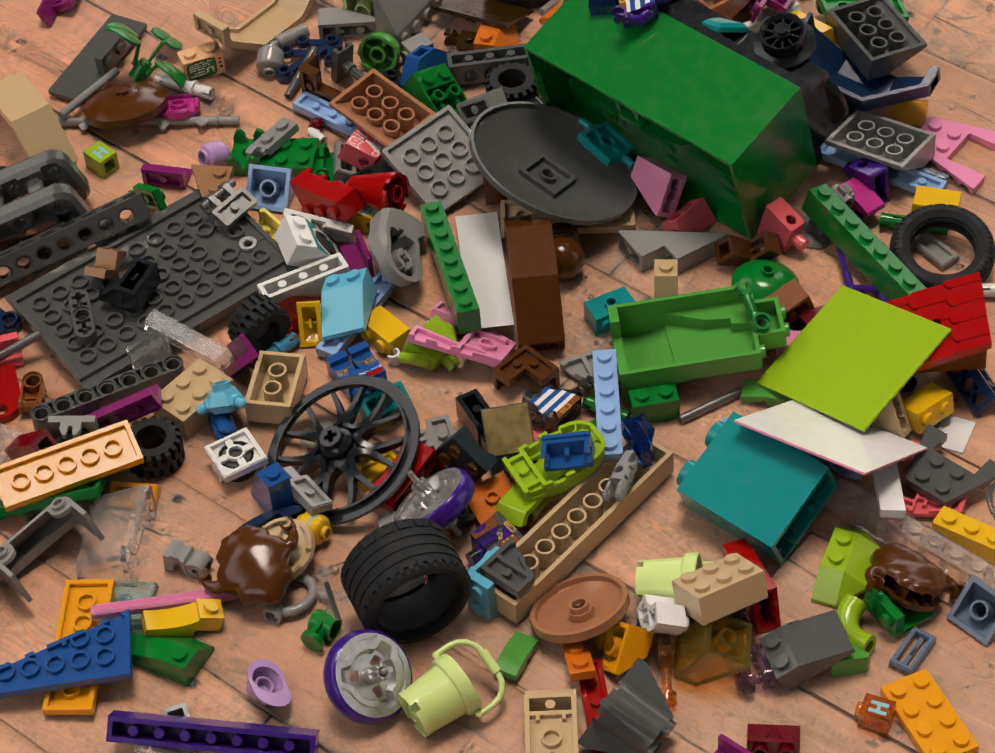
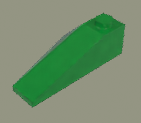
(170, 656)

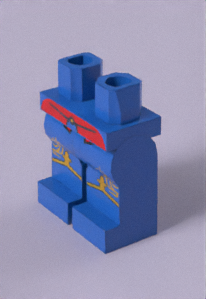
(355, 363)

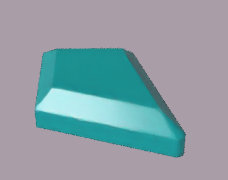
(724, 25)

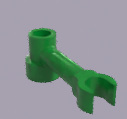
(760, 321)

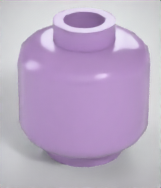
(214, 153)

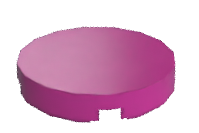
(181, 107)

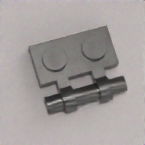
(233, 208)

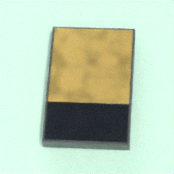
(505, 431)

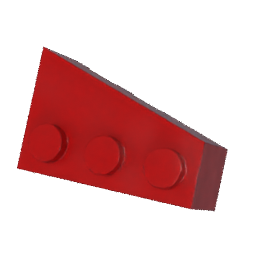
(324, 197)

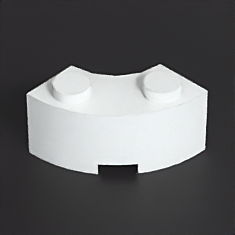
(662, 615)

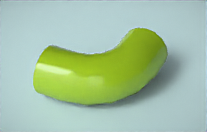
(850, 612)

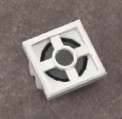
(237, 457)

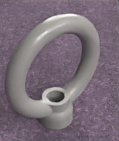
(275, 613)

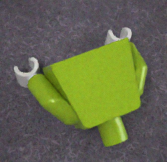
(424, 356)

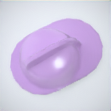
(267, 684)

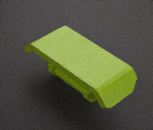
(517, 508)

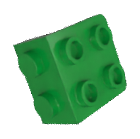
(893, 616)

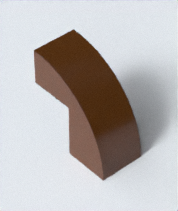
(736, 250)

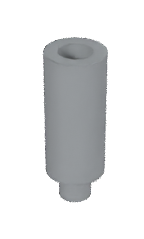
(289, 36)

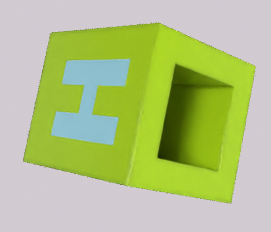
(101, 159)

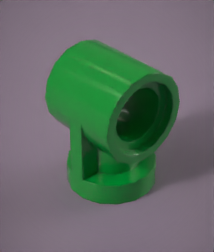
(320, 627)

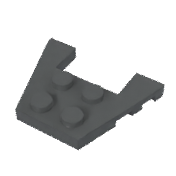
(940, 477)

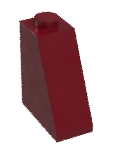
(30, 443)

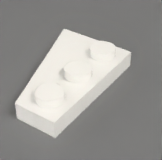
(337, 230)

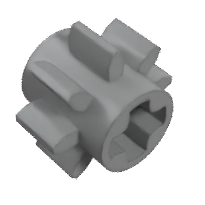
(844, 193)

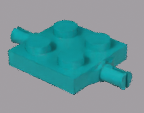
(606, 143)

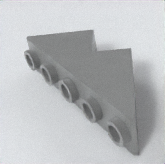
(687, 247)

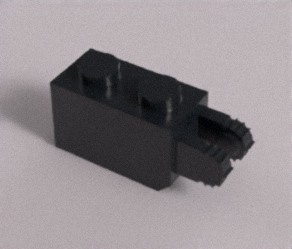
(468, 411)

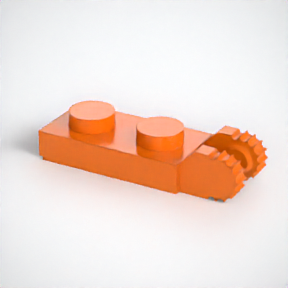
(578, 661)

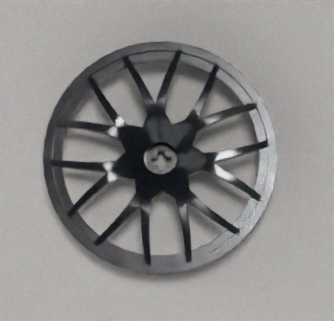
(346, 444)

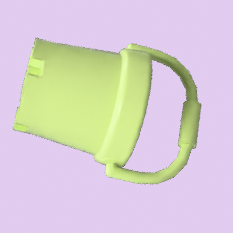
(656, 575)
(447, 691)

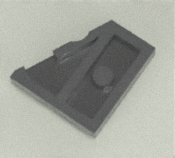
(509, 569)

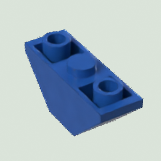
(421, 59)

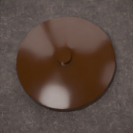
(125, 104)

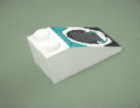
(303, 241)

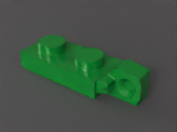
(153, 196)

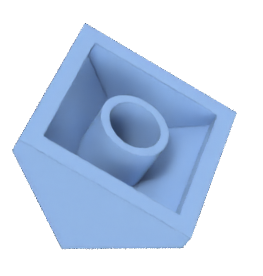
(270, 187)

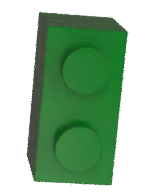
(657, 402)

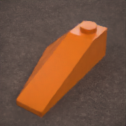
(493, 36)

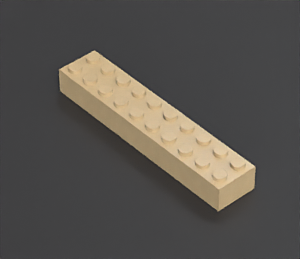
(577, 528)

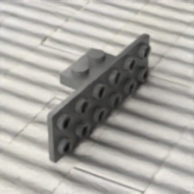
(95, 59)

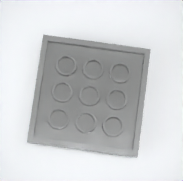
(437, 159)

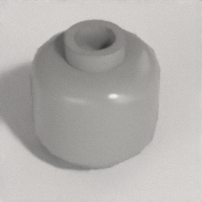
(269, 59)

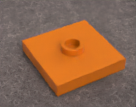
(488, 495)

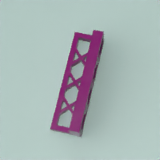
(130, 407)

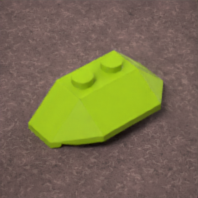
(843, 566)

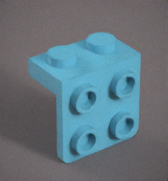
(482, 595)

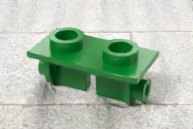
(324, 162)

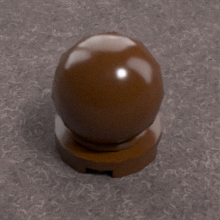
(568, 251)

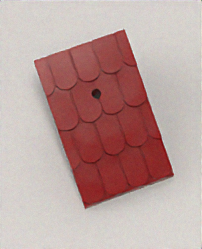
(960, 307)

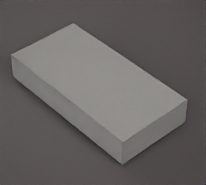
(935, 251)

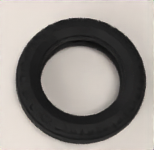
(945, 217)

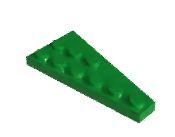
(87, 492)

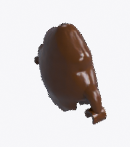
(254, 565)
(909, 578)

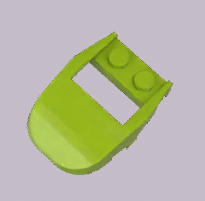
(531, 480)

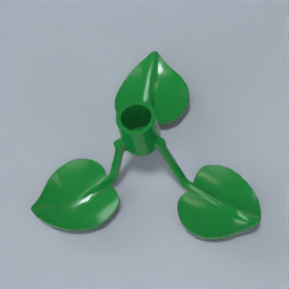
(142, 67)

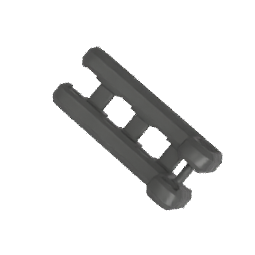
(53, 190)

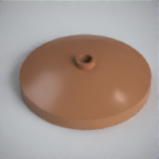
(580, 608)

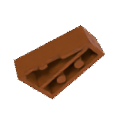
(795, 302)

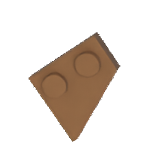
(210, 177)

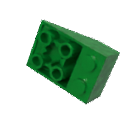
(435, 88)

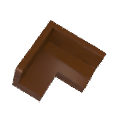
(312, 81)
(525, 362)

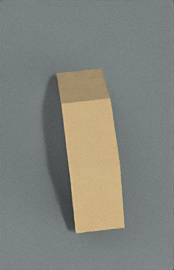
(259, 28)
(32, 117)

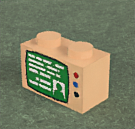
(201, 61)

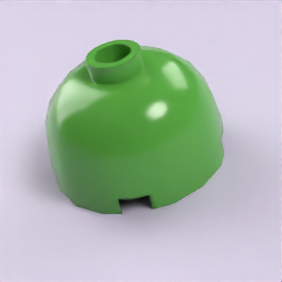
(379, 52)

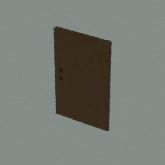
(484, 11)

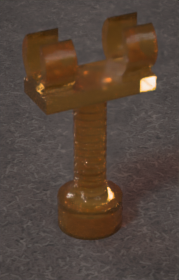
(666, 660)

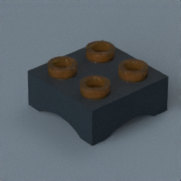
(463, 452)

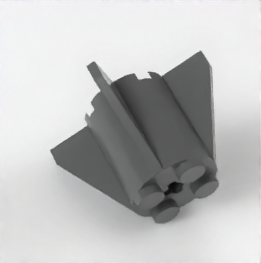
(631, 716)

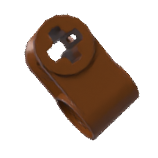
(32, 392)

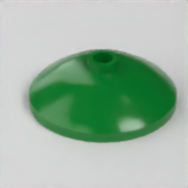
(764, 275)

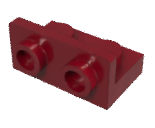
(773, 738)

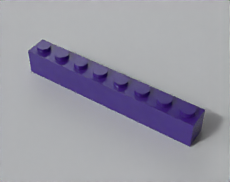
(208, 734)

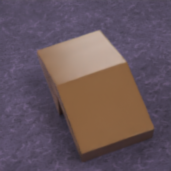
(106, 263)

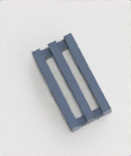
(903, 666)

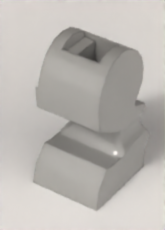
(190, 560)

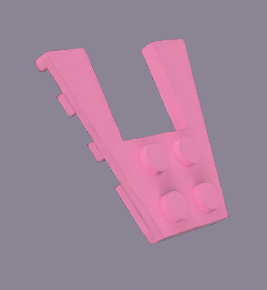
(949, 140)
(475, 346)

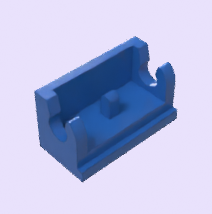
(568, 451)

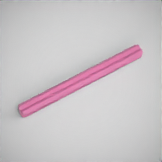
(136, 606)

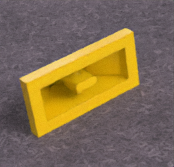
(310, 323)

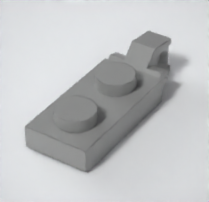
(273, 138)
(308, 493)

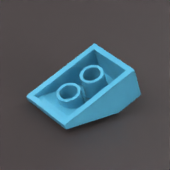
(347, 303)

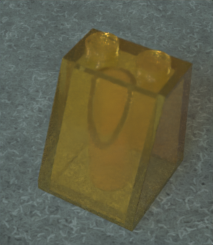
(713, 650)

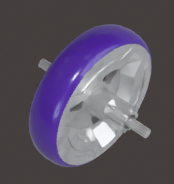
(438, 498)
(353, 693)

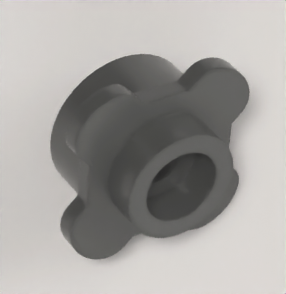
(465, 518)

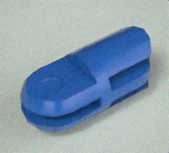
(222, 424)

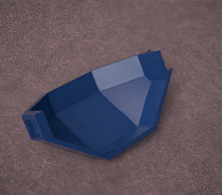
(857, 89)

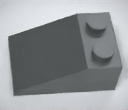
(806, 648)

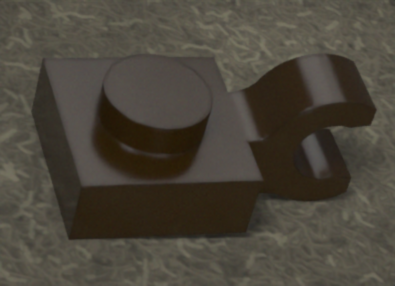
(463, 41)

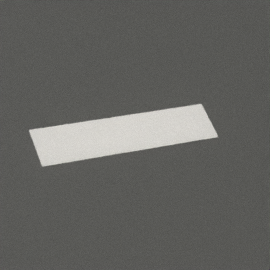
(485, 266)

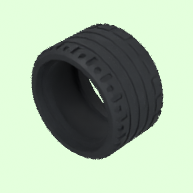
(384, 586)

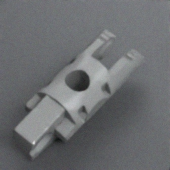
(621, 477)

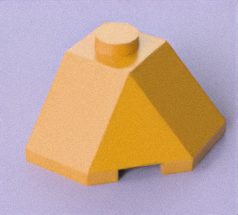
(623, 646)

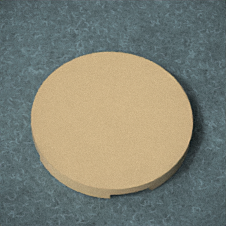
(306, 544)

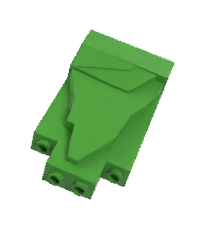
(690, 337)

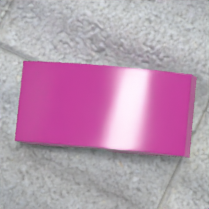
(866, 200)

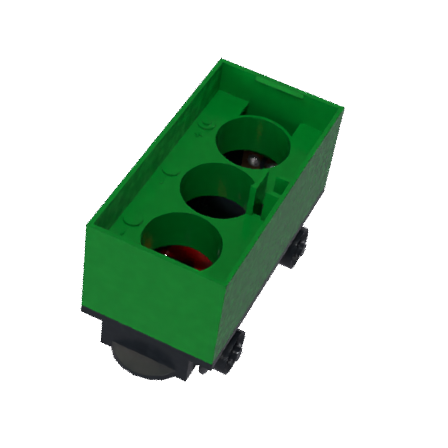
(722, 109)

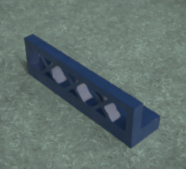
(980, 380)

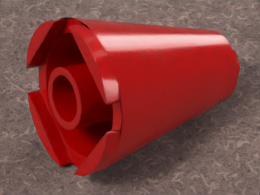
(381, 189)

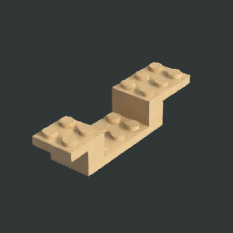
(551, 721)

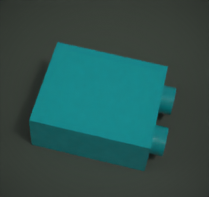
(756, 487)

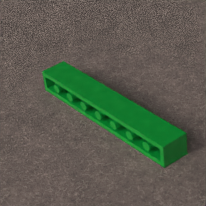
(859, 243)
(450, 268)

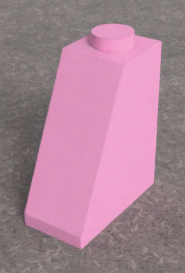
(658, 185)

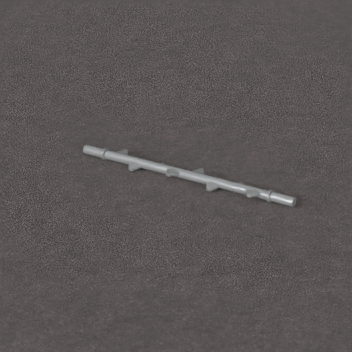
(161, 122)

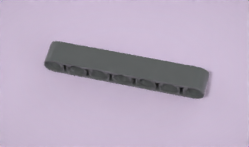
(108, 391)

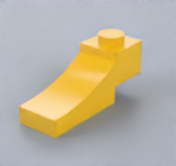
(184, 620)

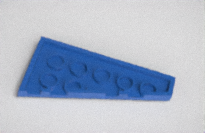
(74, 661)

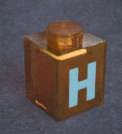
(875, 714)

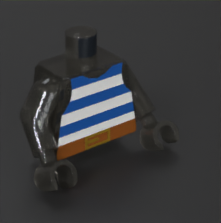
(556, 406)

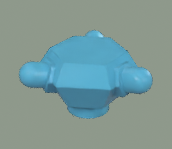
(222, 399)

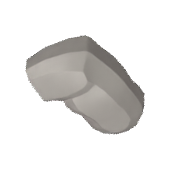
(396, 245)

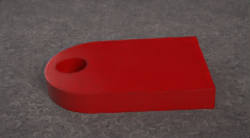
(9, 393)

